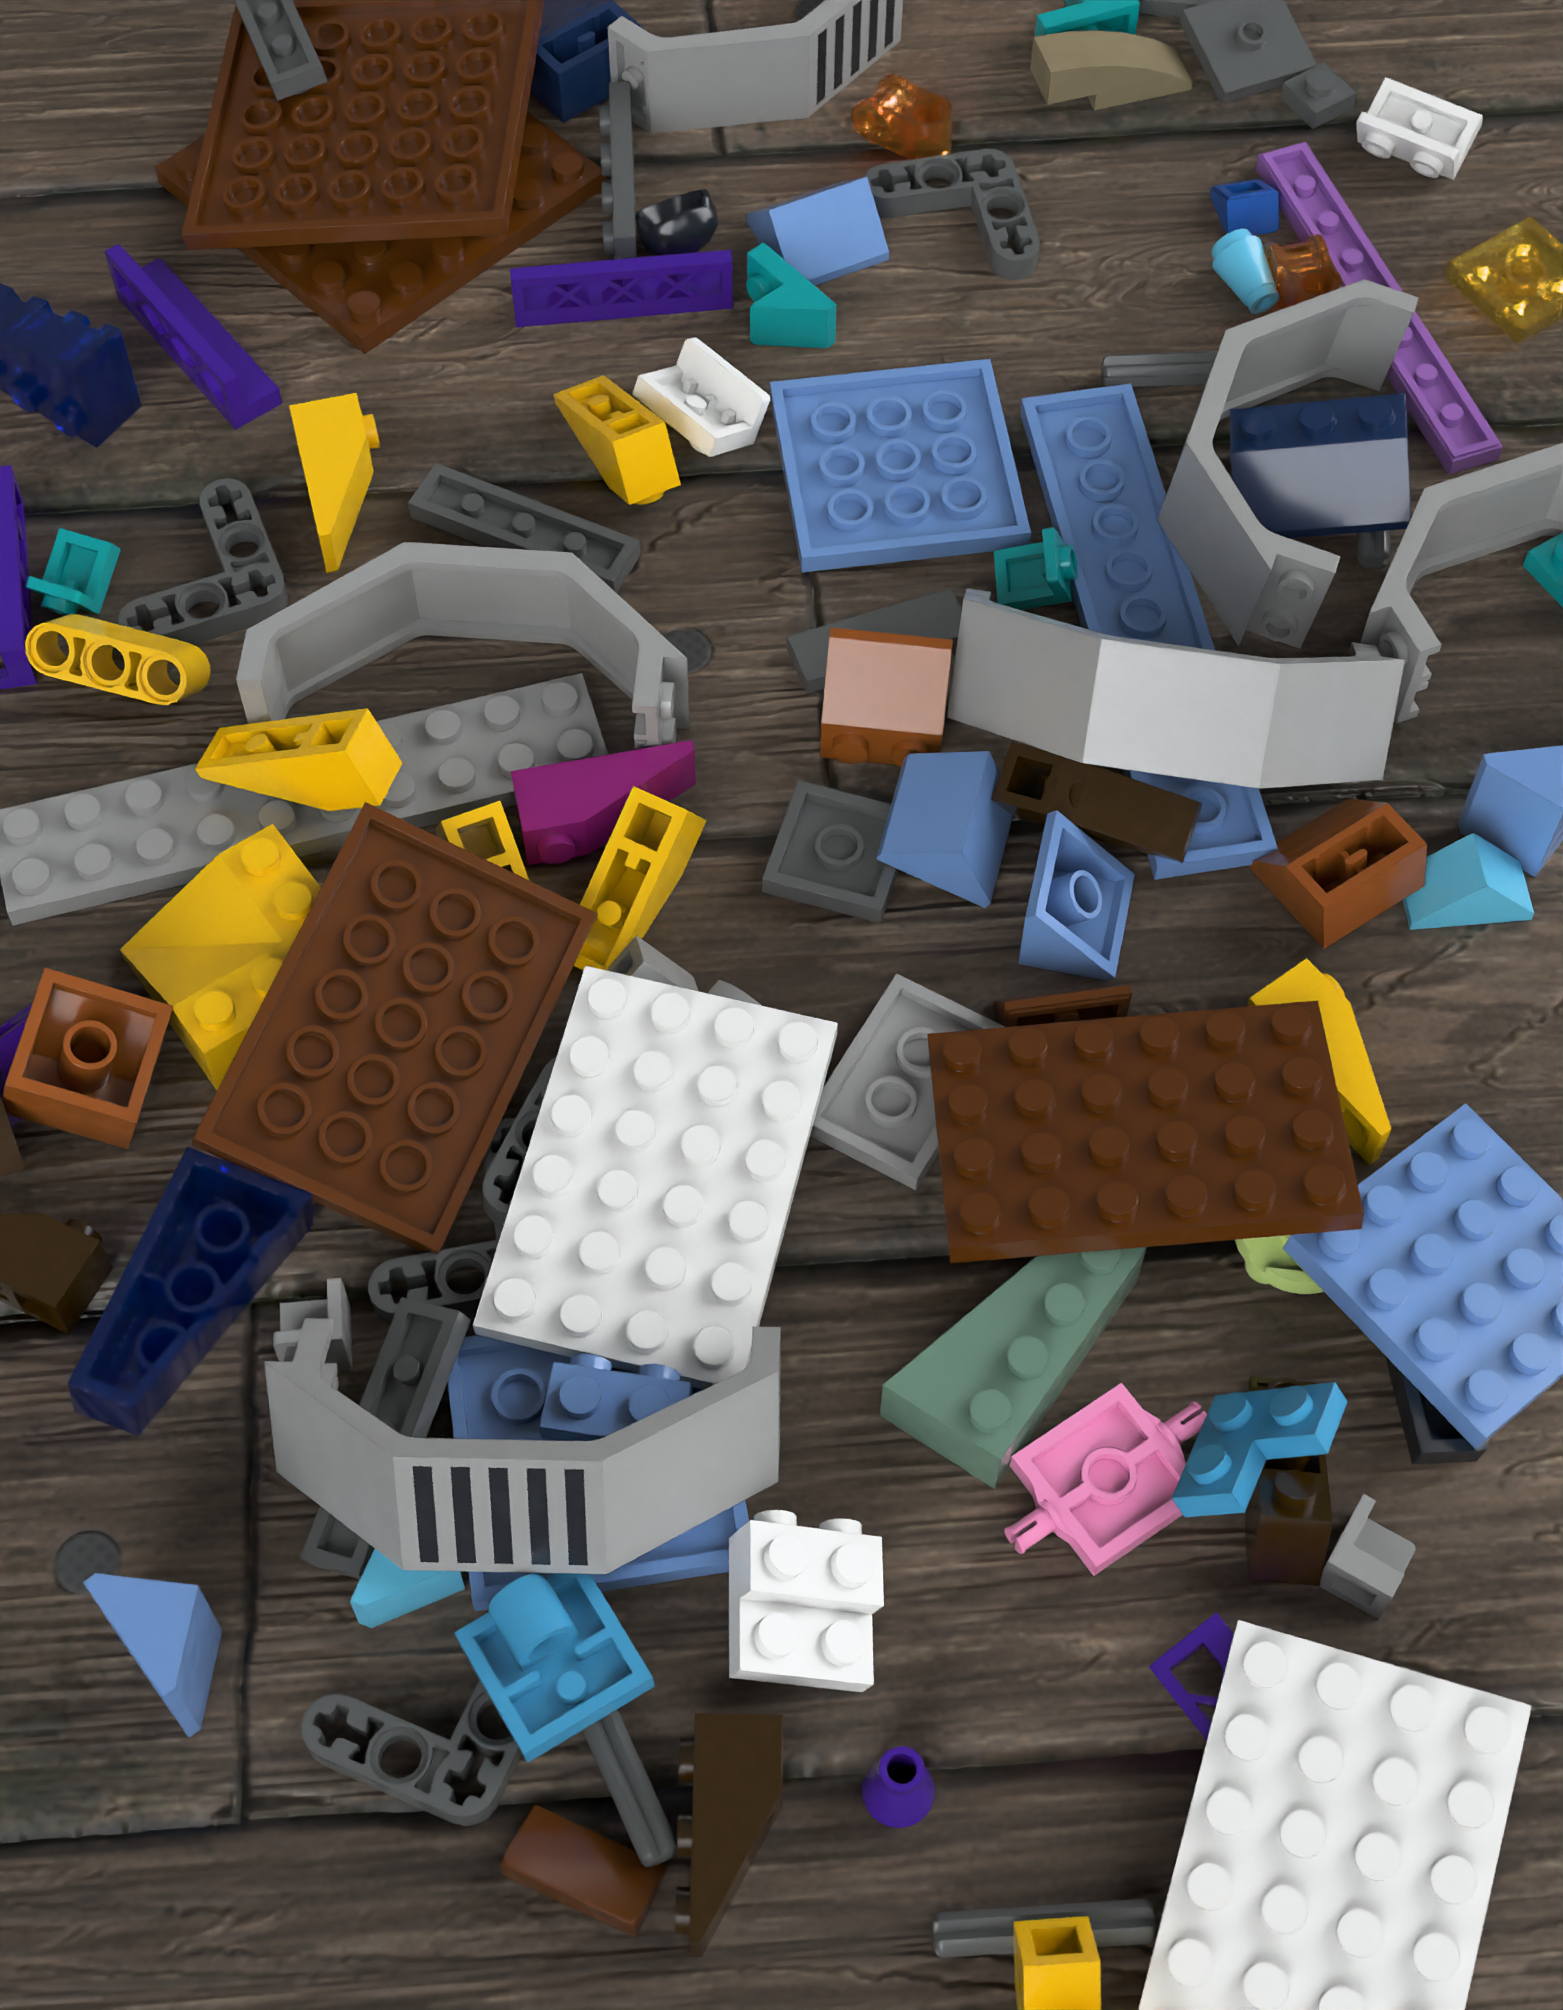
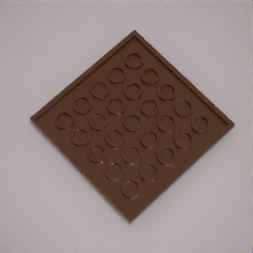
(397, 145)
(384, 285)

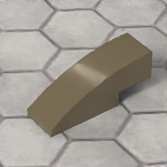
(1106, 68)

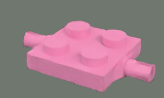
(1104, 1478)

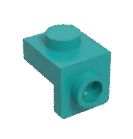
(1035, 572)
(76, 574)

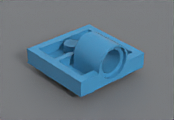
(553, 1658)

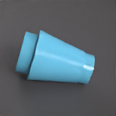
(1245, 269)

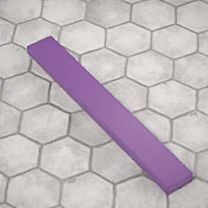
(1419, 368)

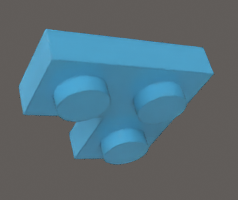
(1247, 1431)

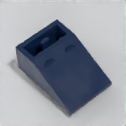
(574, 55)

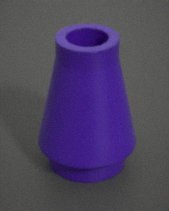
(893, 1802)

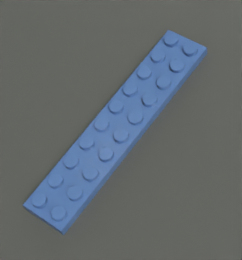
(1133, 582)

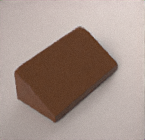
(1064, 1006)
(582, 1870)

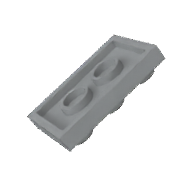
(882, 1092)

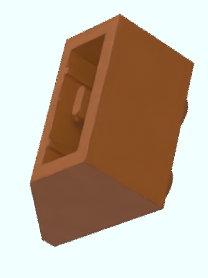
(1345, 868)

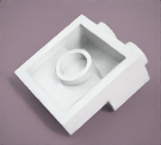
(803, 1602)

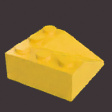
(223, 944)

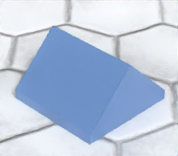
(824, 230)
(1518, 804)
(946, 823)
(1075, 904)
(168, 1635)

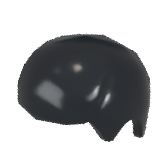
(678, 224)

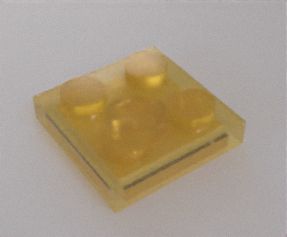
(1514, 278)

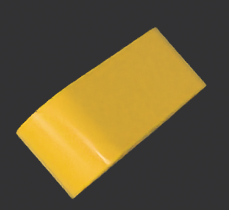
(93, 666)

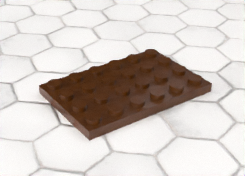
(396, 1030)
(1140, 1132)

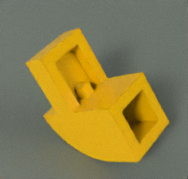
(1056, 1965)

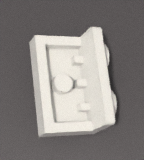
(1418, 129)
(705, 400)

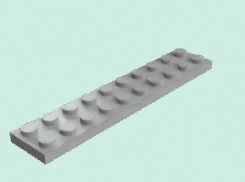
(173, 823)

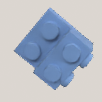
(593, 1401)

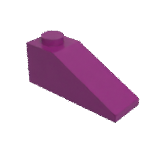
(576, 803)

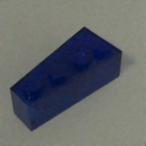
(65, 368)
(188, 1280)

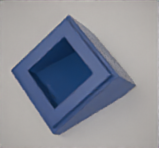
(1247, 206)

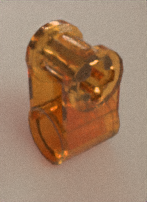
(910, 119)
(1302, 270)

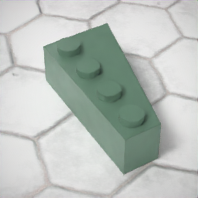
(1009, 1359)

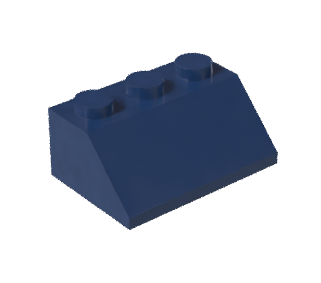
(1324, 465)

